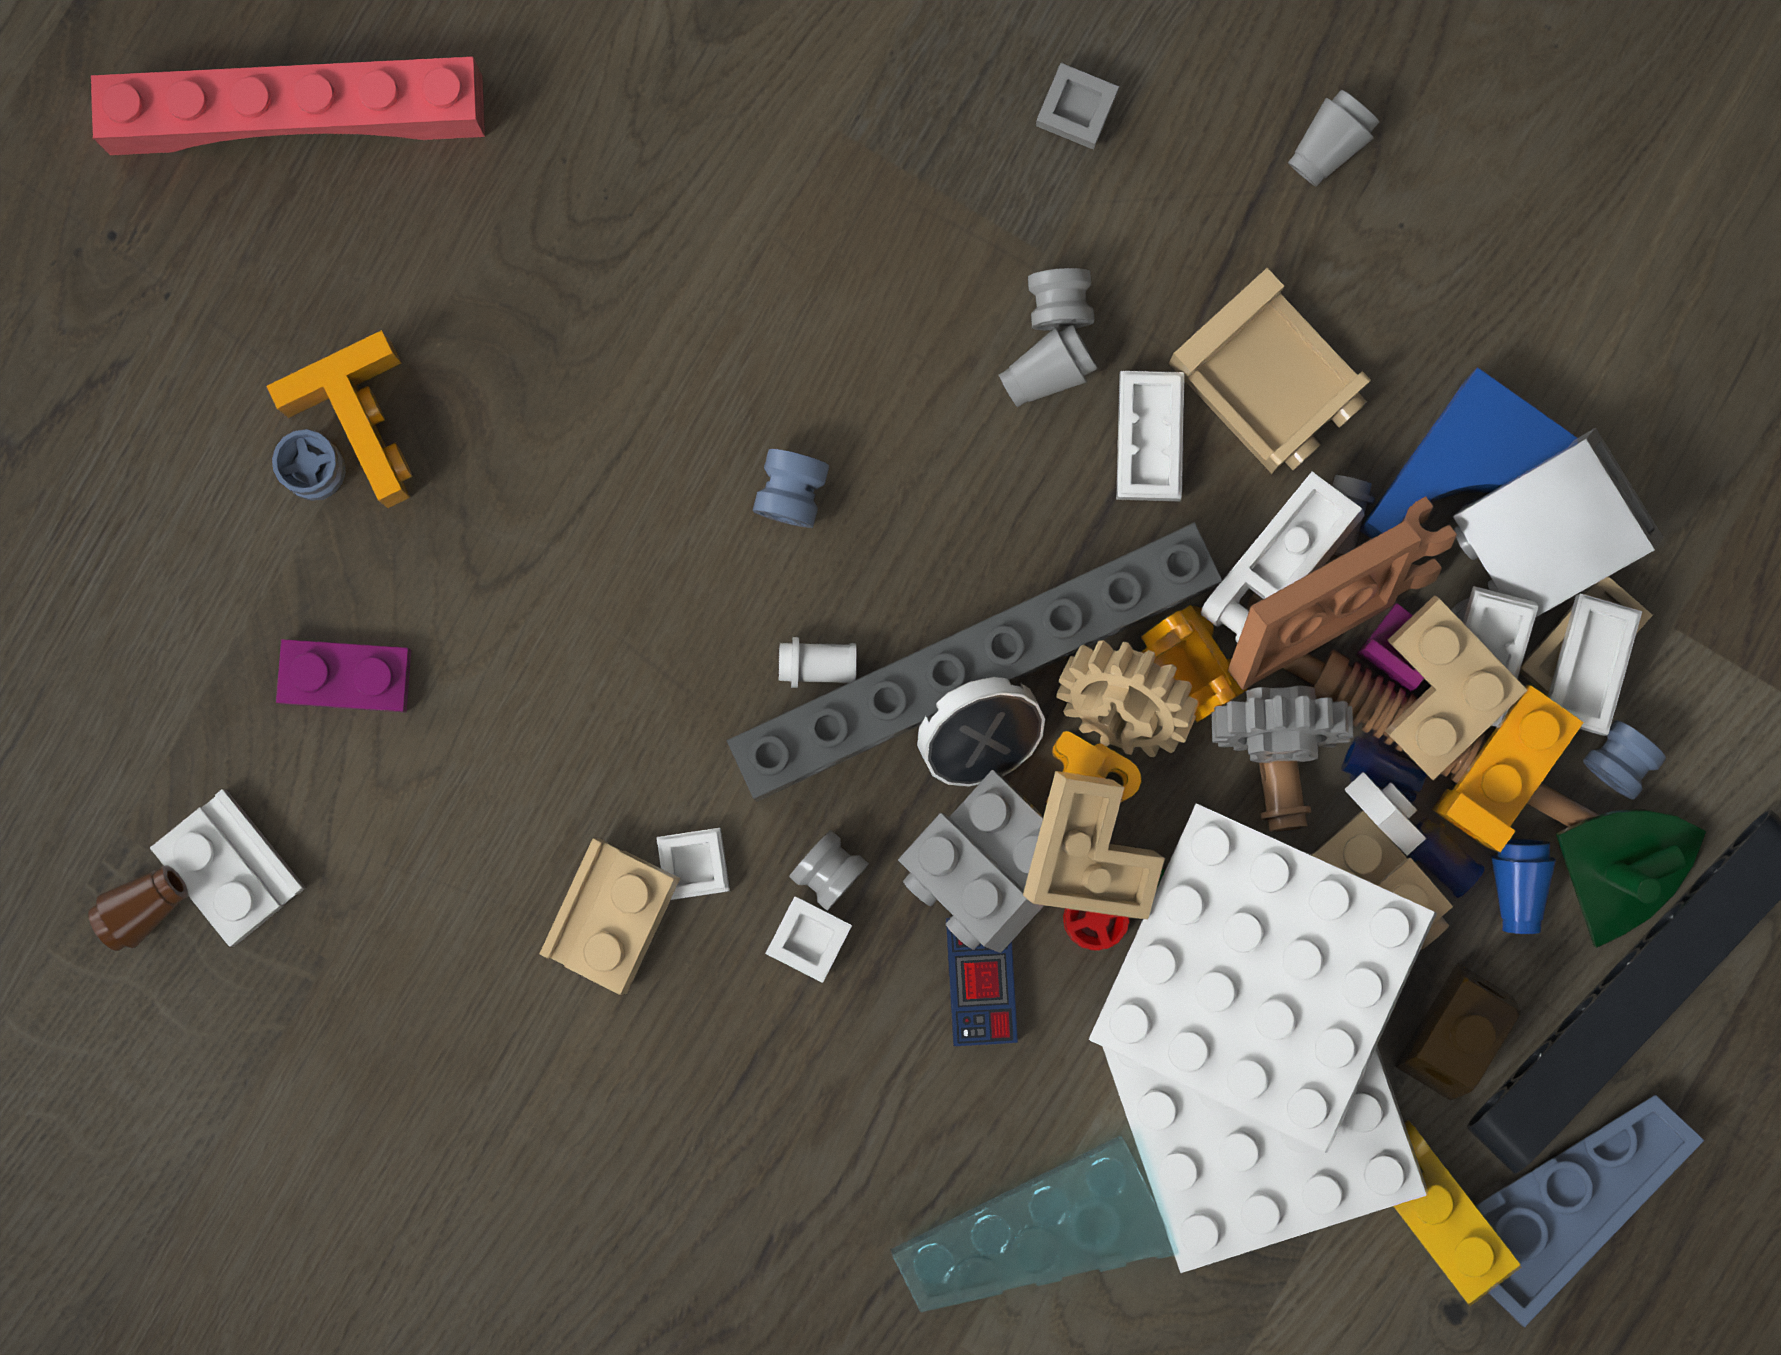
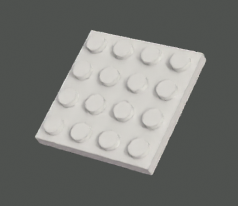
(1262, 977)
(1244, 1185)

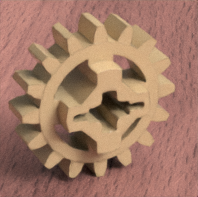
(1127, 698)

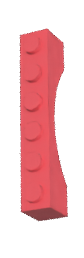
(215, 105)

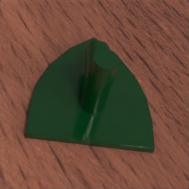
(1627, 866)

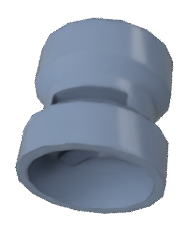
(302, 455)
(791, 487)

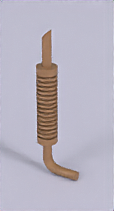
(1380, 705)

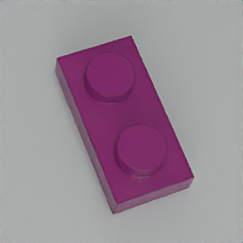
(343, 676)

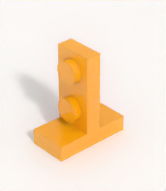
(357, 410)
(1509, 769)

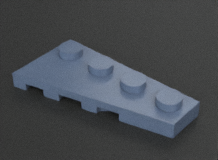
(1580, 1200)

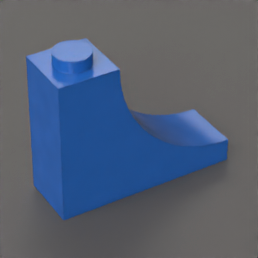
(1472, 447)

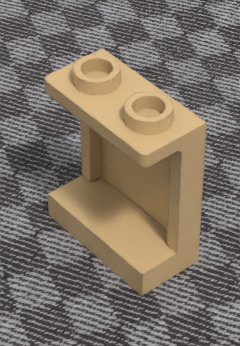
(1269, 375)

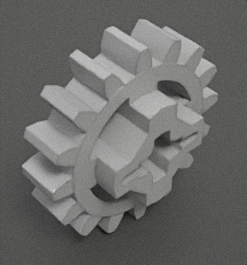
(1282, 724)

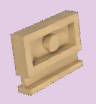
(609, 916)

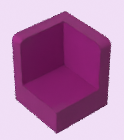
(1384, 658)

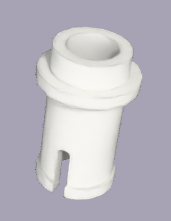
(816, 662)

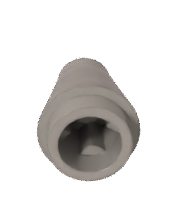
(1333, 137)
(1049, 367)

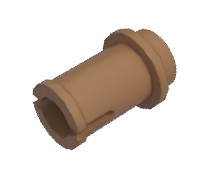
(1283, 796)

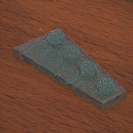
(1051, 1227)

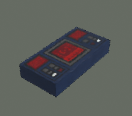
(981, 994)

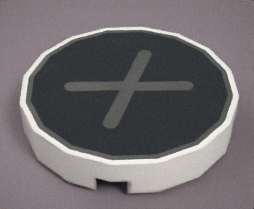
(981, 730)

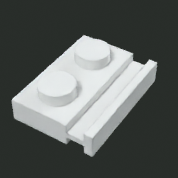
(228, 868)

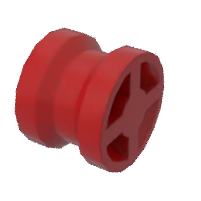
(1108, 928)

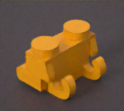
(1188, 644)
(1095, 761)

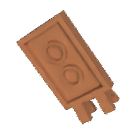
(1338, 596)

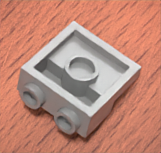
(979, 864)

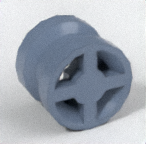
(1624, 759)

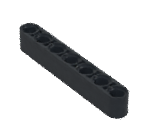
(1634, 998)

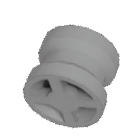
(1060, 299)
(828, 870)

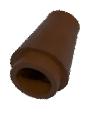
(134, 909)

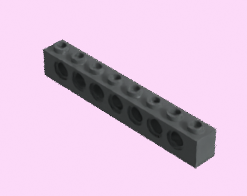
(1000, 647)

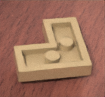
(1465, 692)
(1073, 854)

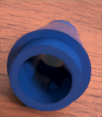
(1523, 884)

